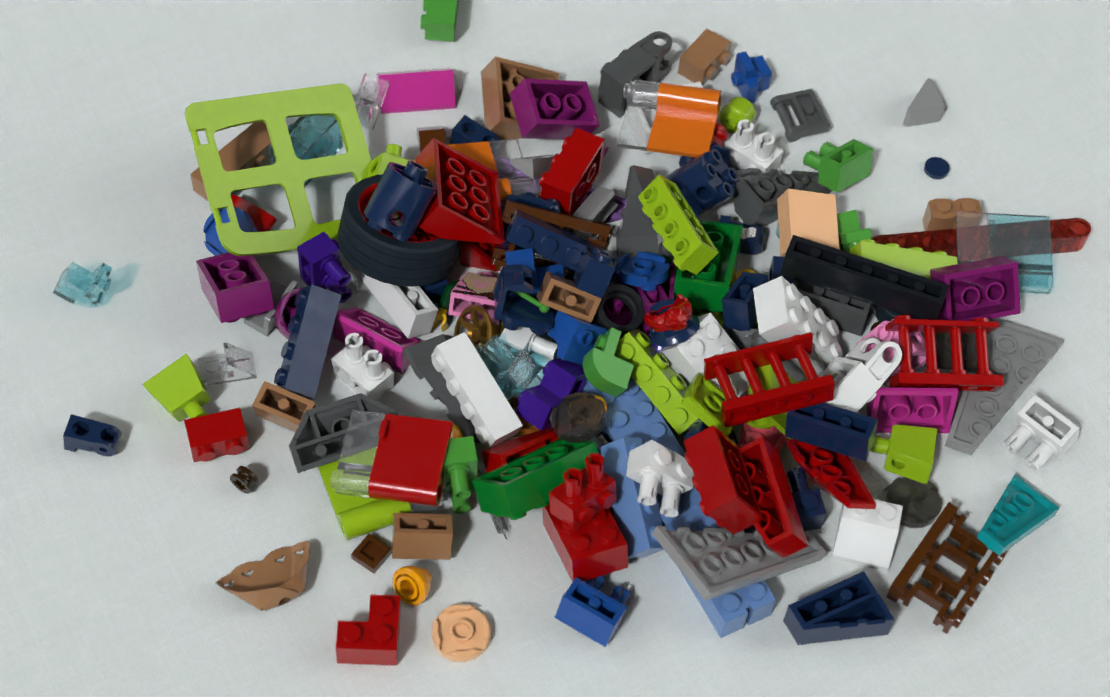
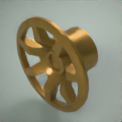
(480, 330)

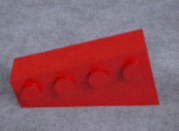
(780, 523)

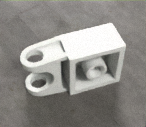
(861, 373)

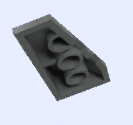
(637, 228)

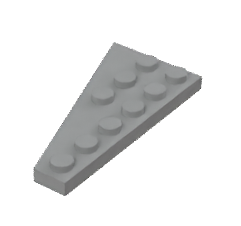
(1019, 357)
(725, 562)

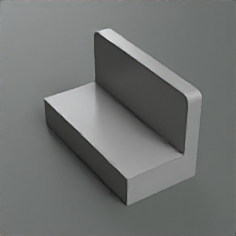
(595, 208)
(266, 322)

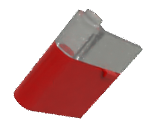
(393, 458)

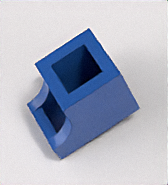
(750, 75)
(574, 336)

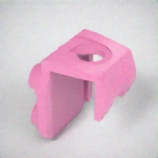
(917, 346)

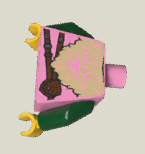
(470, 290)

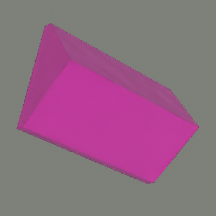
(418, 90)
(376, 335)
(913, 408)

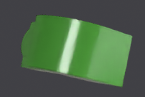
(849, 230)
(603, 368)

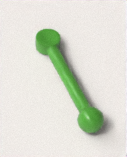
(543, 308)

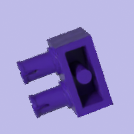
(322, 265)

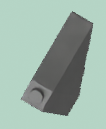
(758, 192)
(421, 363)

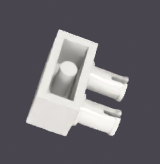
(753, 150)
(538, 347)
(362, 369)
(1045, 426)
(659, 472)

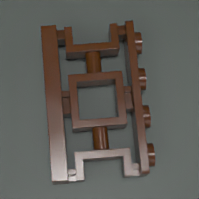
(556, 219)
(928, 555)

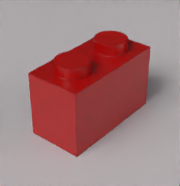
(216, 435)

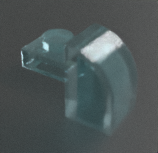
(82, 286)

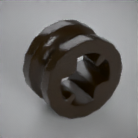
(244, 479)

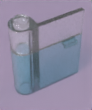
(1011, 236)

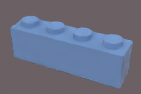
(632, 517)

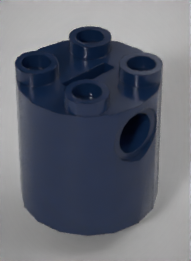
(707, 179)
(400, 199)

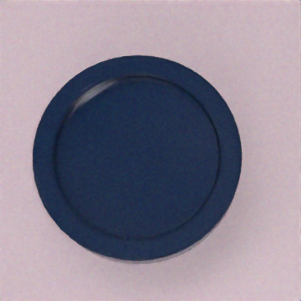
(936, 168)

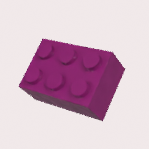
(553, 108)
(235, 286)
(979, 289)

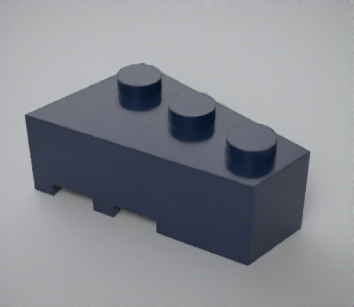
(839, 613)

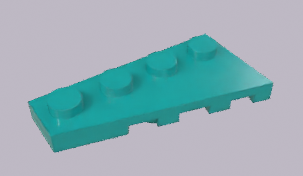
(1015, 516)

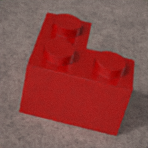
(374, 640)

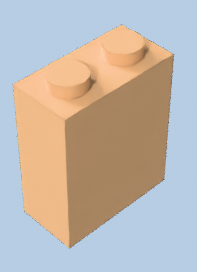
(807, 216)

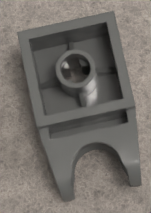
(637, 62)

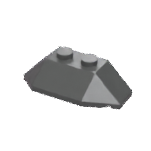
(324, 429)

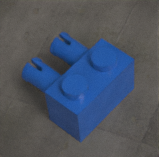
(592, 611)

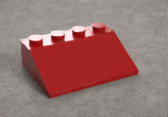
(466, 197)

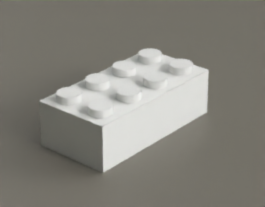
(786, 313)

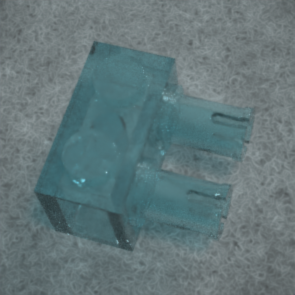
(509, 369)

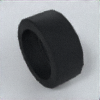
(631, 299)

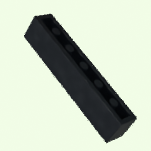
(863, 279)

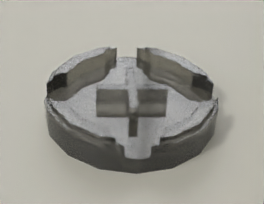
(578, 417)
(919, 501)

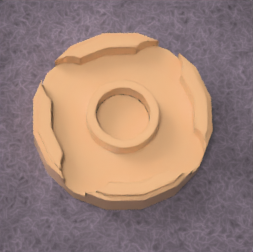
(461, 633)

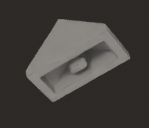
(925, 107)

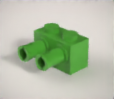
(840, 165)
(459, 471)

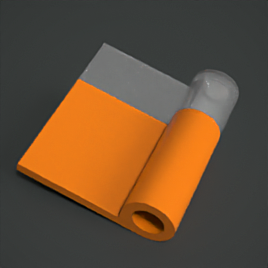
(669, 118)
(497, 157)

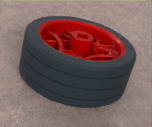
(382, 256)

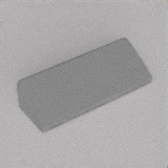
(533, 166)

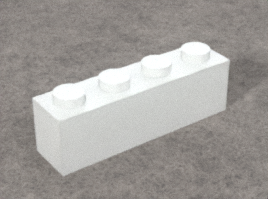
(406, 305)
(475, 390)

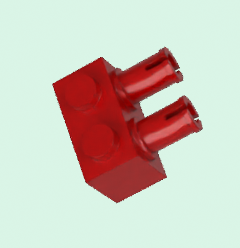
(583, 493)

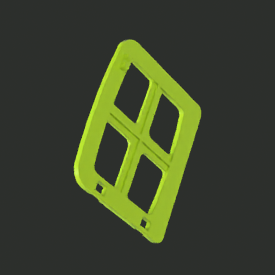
(287, 171)

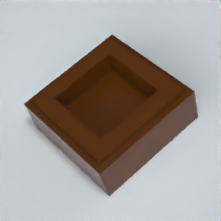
(371, 553)

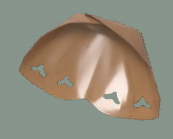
(271, 581)

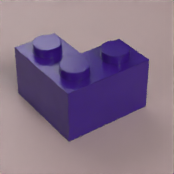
(559, 380)

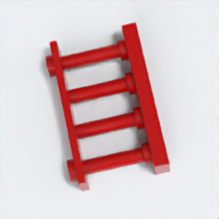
(932, 377)
(773, 401)

